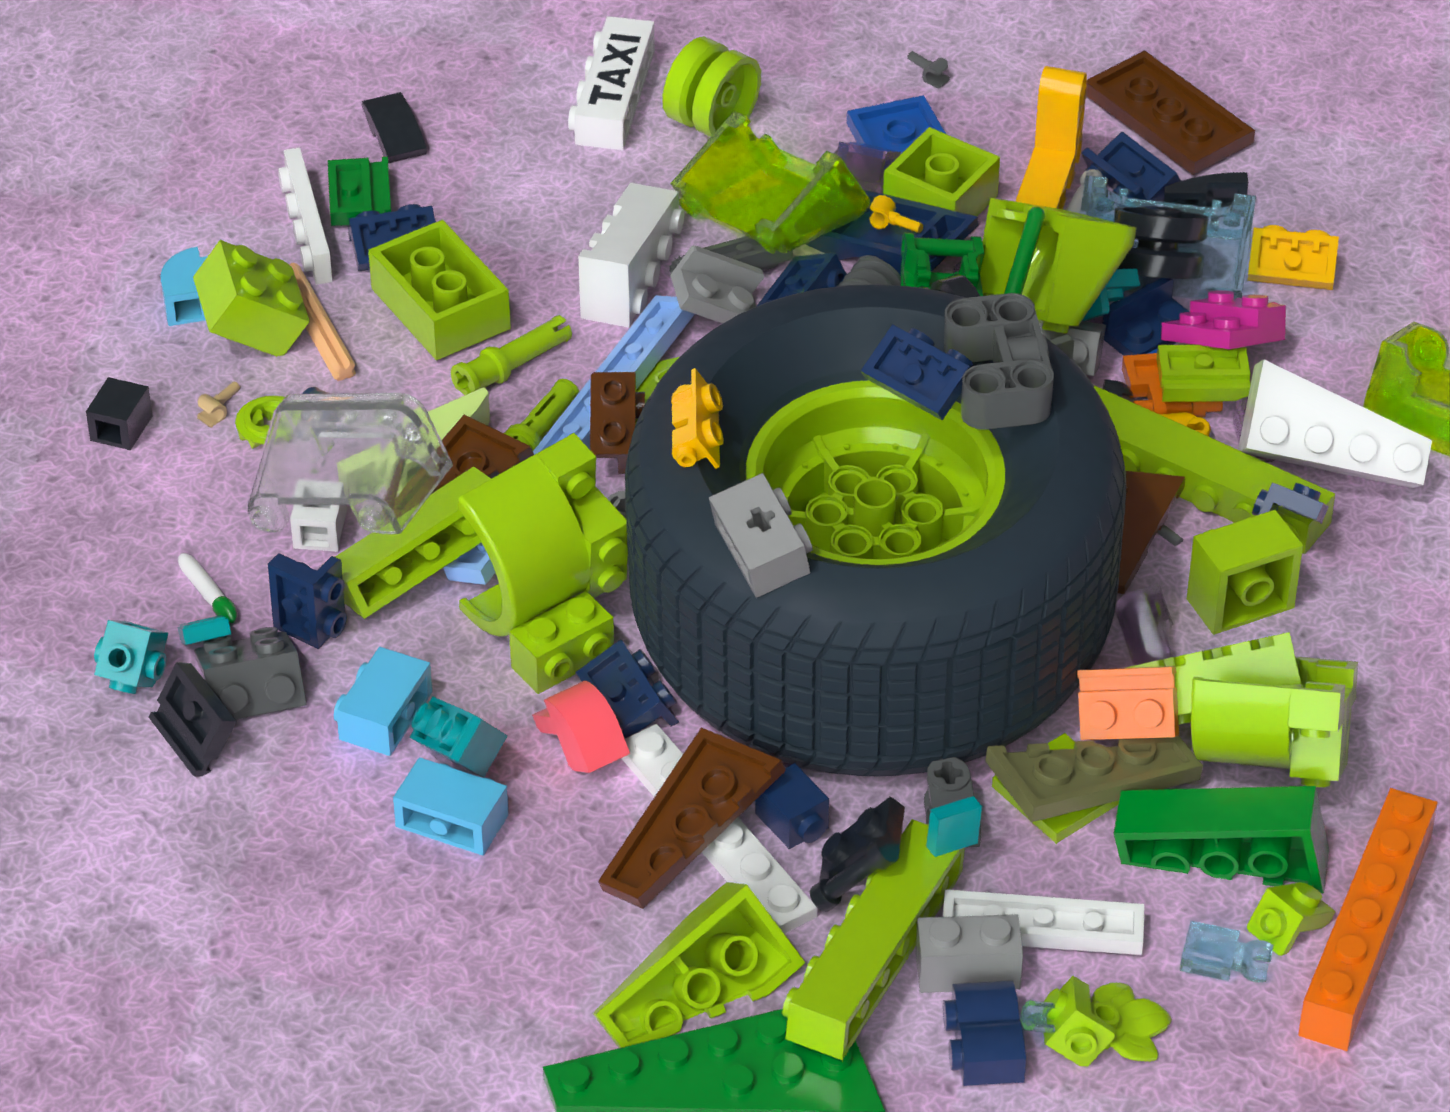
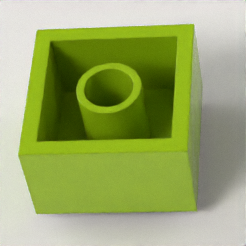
(944, 174)
(251, 298)
(1244, 571)

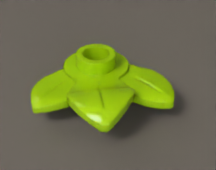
(1132, 1020)

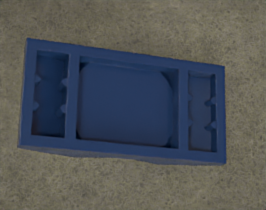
(861, 239)

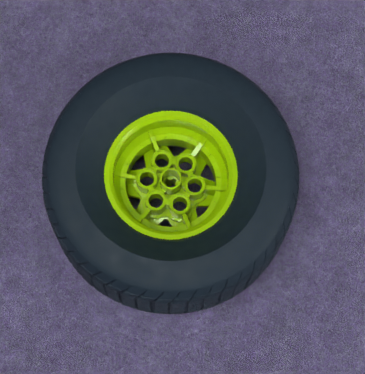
(945, 558)

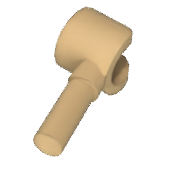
(214, 407)

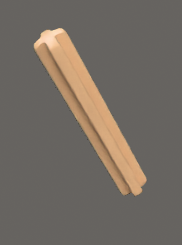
(323, 332)

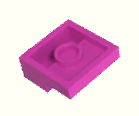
(1228, 321)

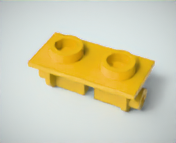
(696, 422)

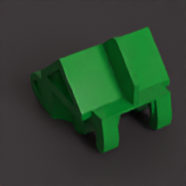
(916, 264)

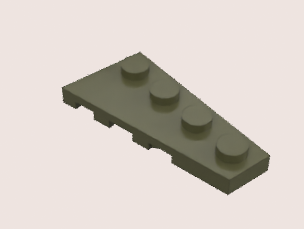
(1091, 774)

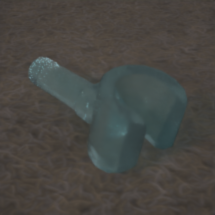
(1035, 1016)

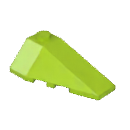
(711, 958)

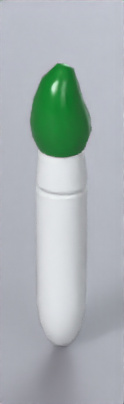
(207, 587)

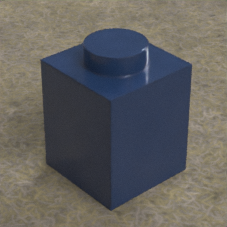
(794, 808)

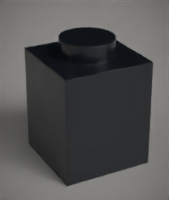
(119, 413)

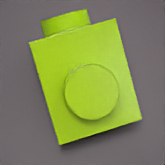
(1287, 912)
(1077, 1031)

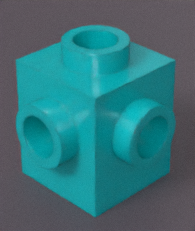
(130, 655)

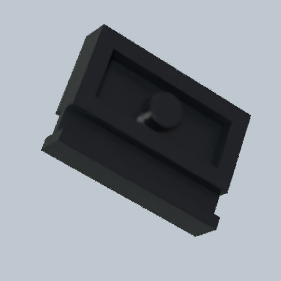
(192, 719)

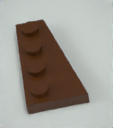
(691, 809)

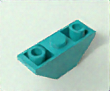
(457, 735)

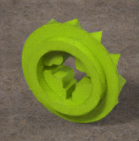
(251, 416)

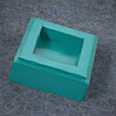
(204, 629)
(954, 826)

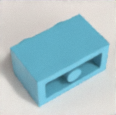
(383, 700)
(451, 806)

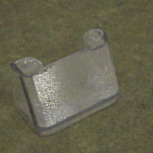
(348, 451)

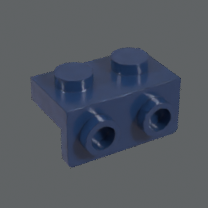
(1131, 168)

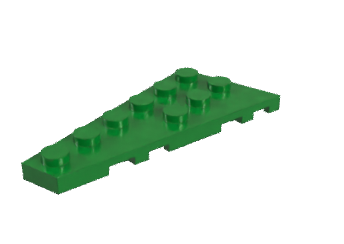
(715, 1069)

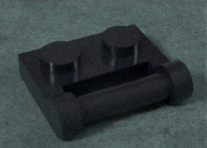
(858, 852)

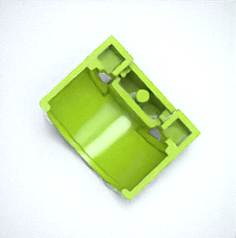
(545, 536)
(1279, 726)

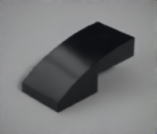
(394, 126)
(1204, 189)

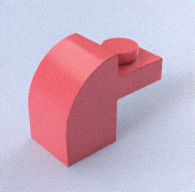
(583, 726)

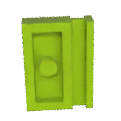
(1202, 373)

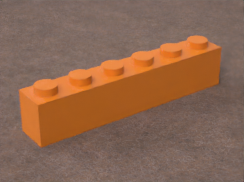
(1367, 920)

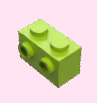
(560, 641)

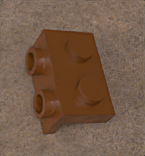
(614, 414)

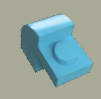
(179, 289)

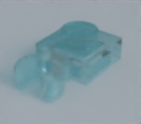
(1217, 951)

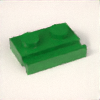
(357, 188)

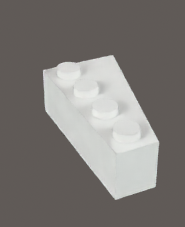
(628, 254)
(1318, 429)

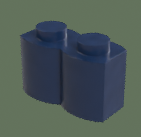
(987, 1033)

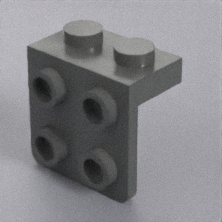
(253, 672)

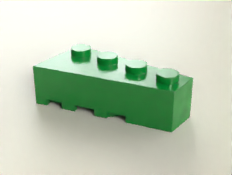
(1226, 832)

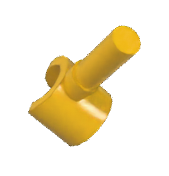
(885, 214)

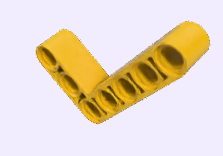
(1056, 138)

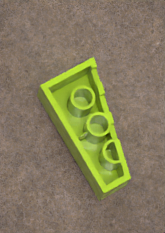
(1254, 661)

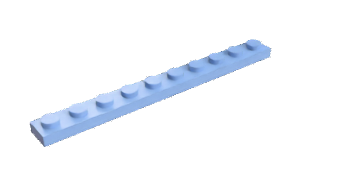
(635, 352)

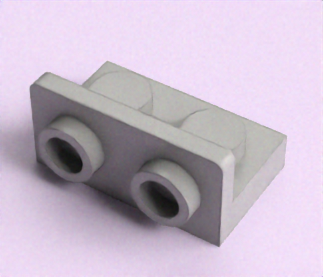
(714, 284)

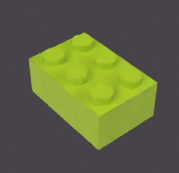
(439, 289)

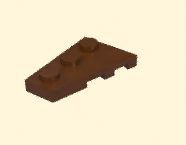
(1146, 510)

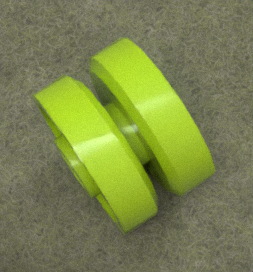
(709, 85)

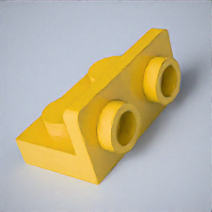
(1293, 257)

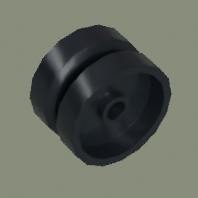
(1159, 237)

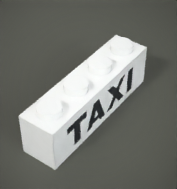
(612, 83)

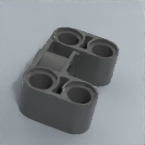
(1020, 379)

